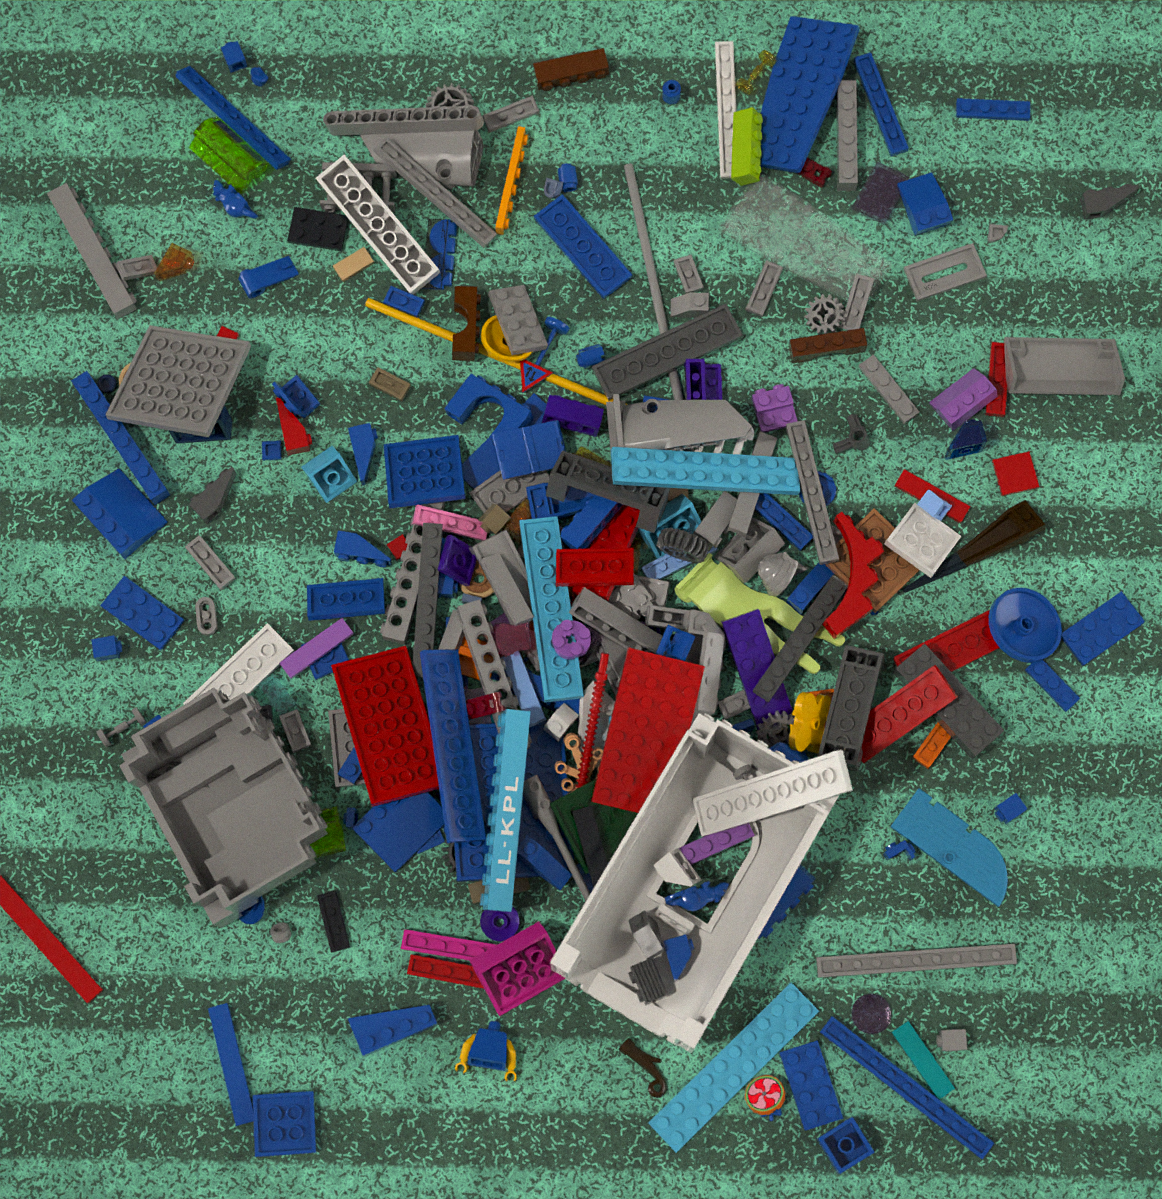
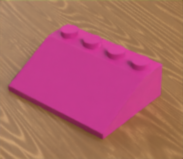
(517, 968)

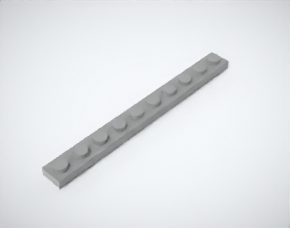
(916, 960)

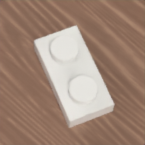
(669, 916)

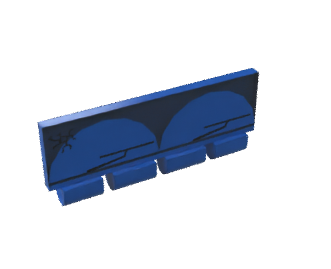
(438, 247)

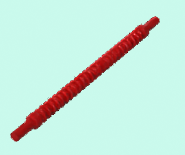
(601, 676)

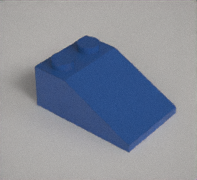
(925, 204)

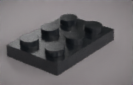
(318, 229)

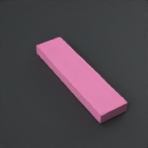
(451, 522)

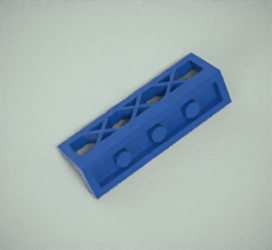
(679, 646)

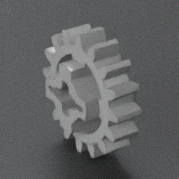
(818, 310)
(776, 728)

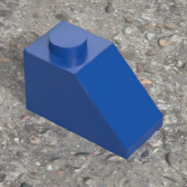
(678, 954)

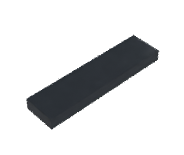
(590, 842)

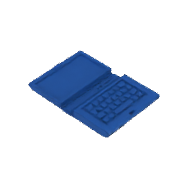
(528, 449)

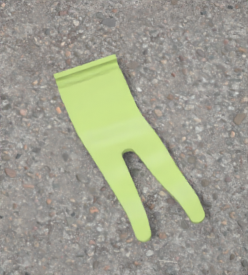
(724, 596)

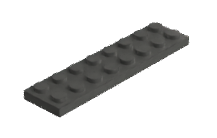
(667, 351)

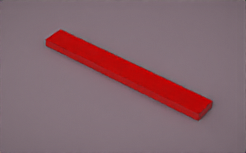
(48, 943)

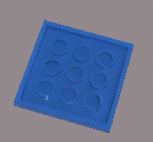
(424, 471)

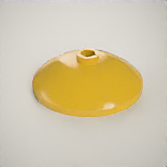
(494, 342)

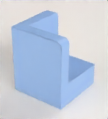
(934, 505)

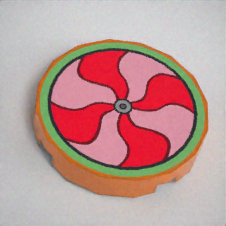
(765, 1095)

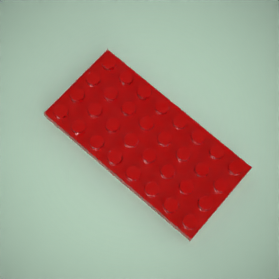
(387, 725)
(645, 726)

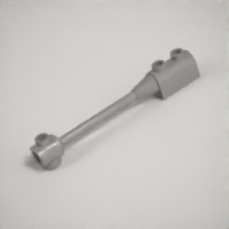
(540, 808)

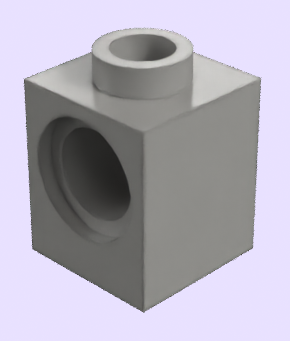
(952, 1040)

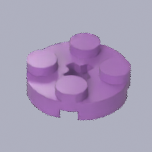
(575, 649)

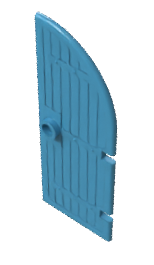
(946, 841)

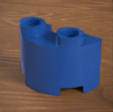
(590, 356)

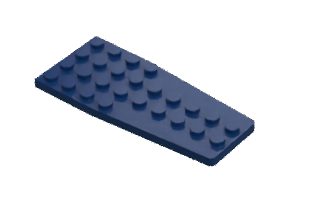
(802, 89)

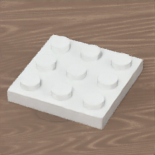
(922, 540)

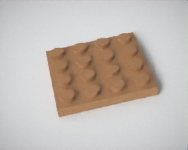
(891, 568)

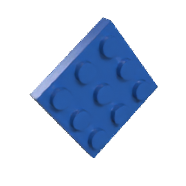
(284, 1124)

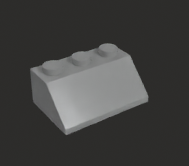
(745, 552)

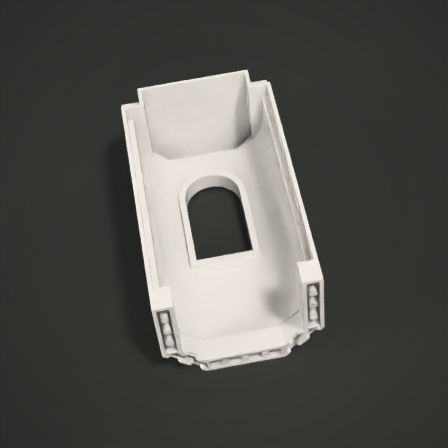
(601, 942)

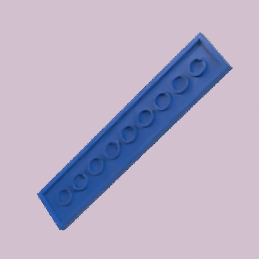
(452, 746)

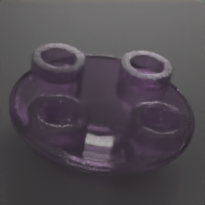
(871, 1013)

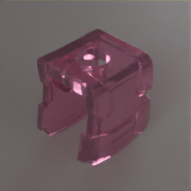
(512, 638)

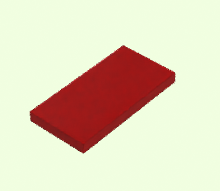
(594, 567)

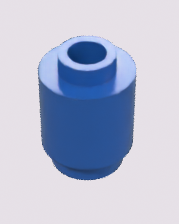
(671, 92)
(568, 176)

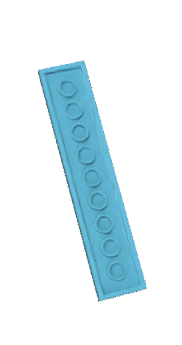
(704, 471)
(549, 607)
(733, 1067)

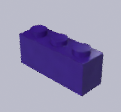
(573, 415)

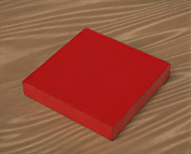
(1015, 473)

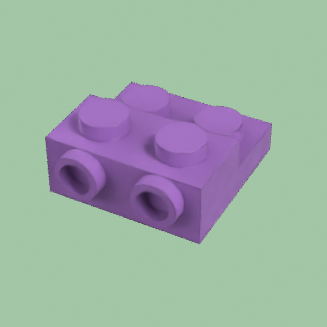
(774, 408)

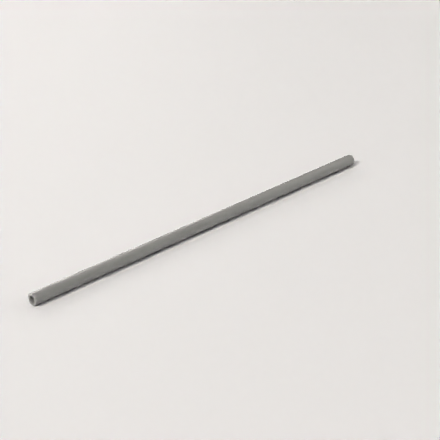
(651, 271)

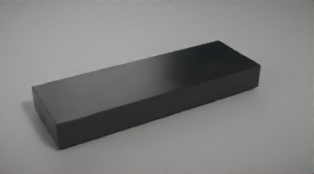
(333, 921)

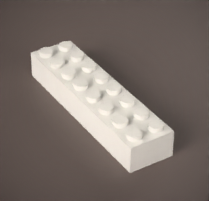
(378, 225)

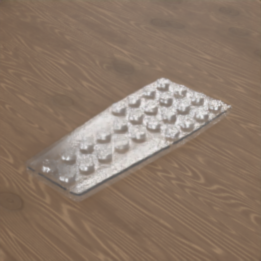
(801, 239)

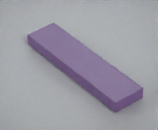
(316, 648)

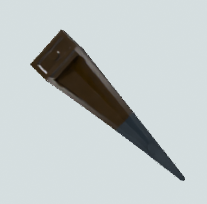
(1007, 531)

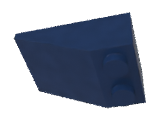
(221, 431)

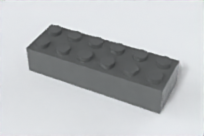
(963, 717)

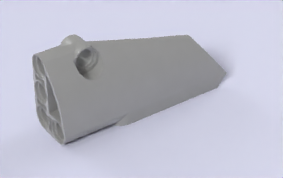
(446, 156)
(681, 424)

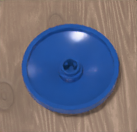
(1025, 625)

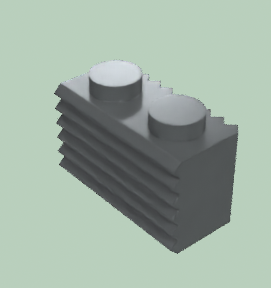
(648, 982)

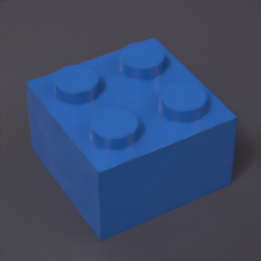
(845, 1145)

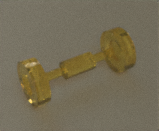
(766, 58)

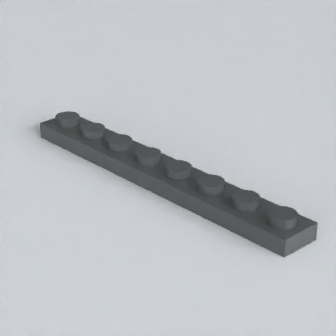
(427, 592)
(800, 638)

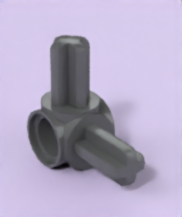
(856, 432)

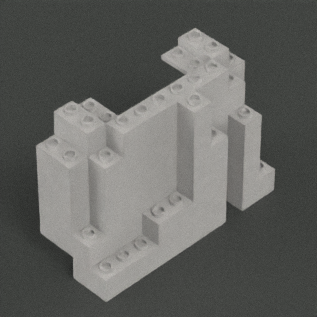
(253, 819)

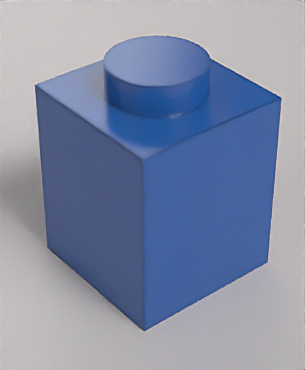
(233, 56)
(106, 648)
(1010, 809)

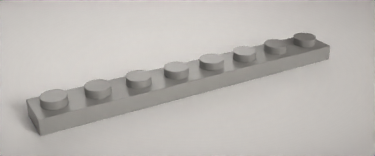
(435, 192)
(812, 493)

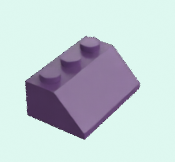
(964, 398)

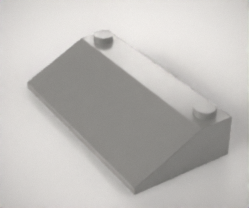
(1063, 366)

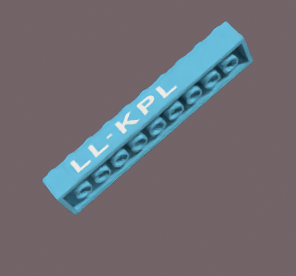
(506, 810)

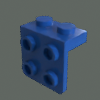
(297, 397)

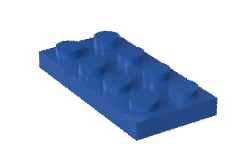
(345, 599)
(142, 613)
(1102, 628)
(811, 1085)

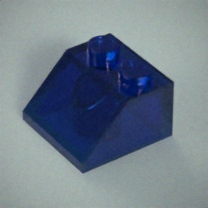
(968, 440)

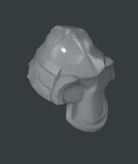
(777, 572)

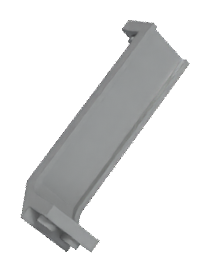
(502, 544)

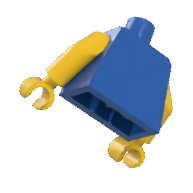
(489, 1050)

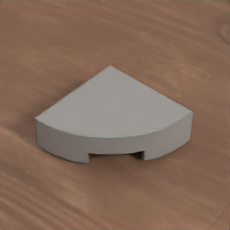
(996, 232)

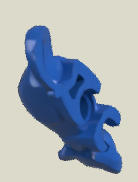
(232, 201)
(695, 899)

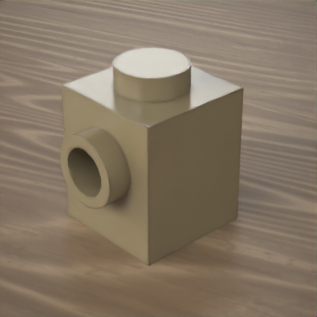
(493, 519)

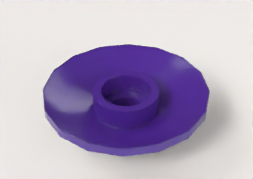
(496, 932)

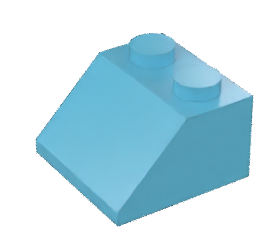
(329, 474)

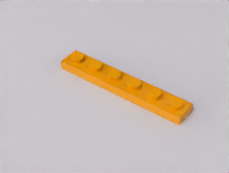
(513, 174)

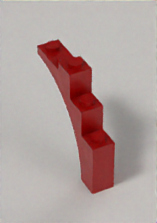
(862, 578)

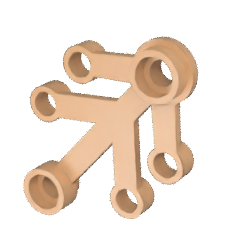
(577, 755)

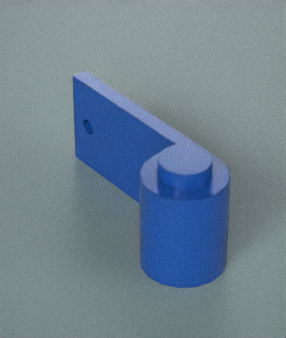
(258, 278)

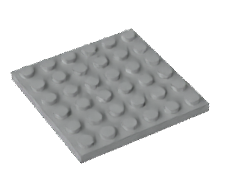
(178, 381)

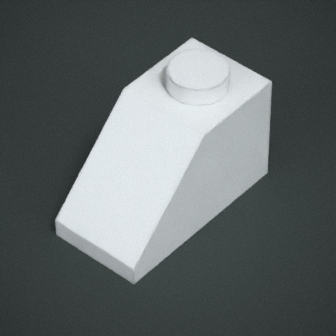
(560, 722)
(676, 869)

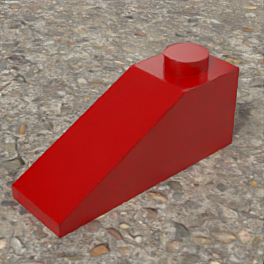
(293, 431)

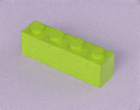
(746, 146)

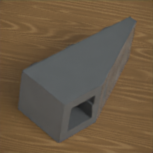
(1101, 202)
(211, 500)

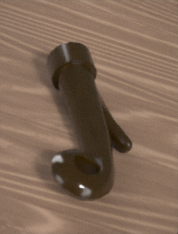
(646, 1062)

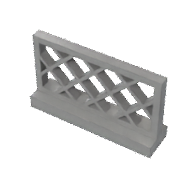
(615, 421)

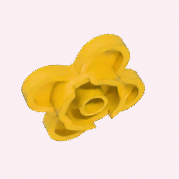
(809, 722)

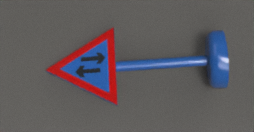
(532, 373)

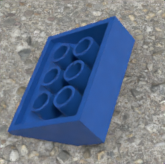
(119, 512)
(400, 827)

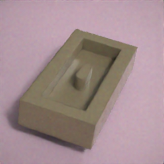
(389, 384)

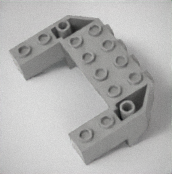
(705, 650)

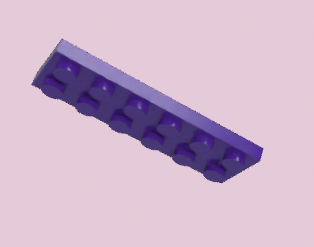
(752, 658)

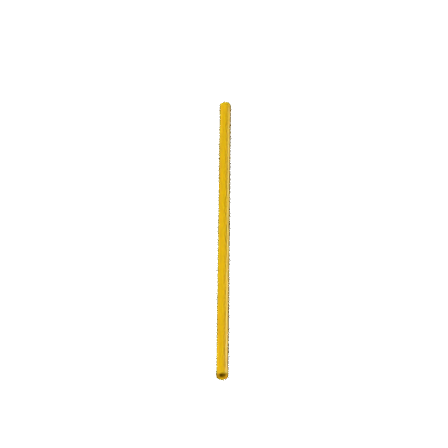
(448, 335)

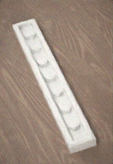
(725, 103)

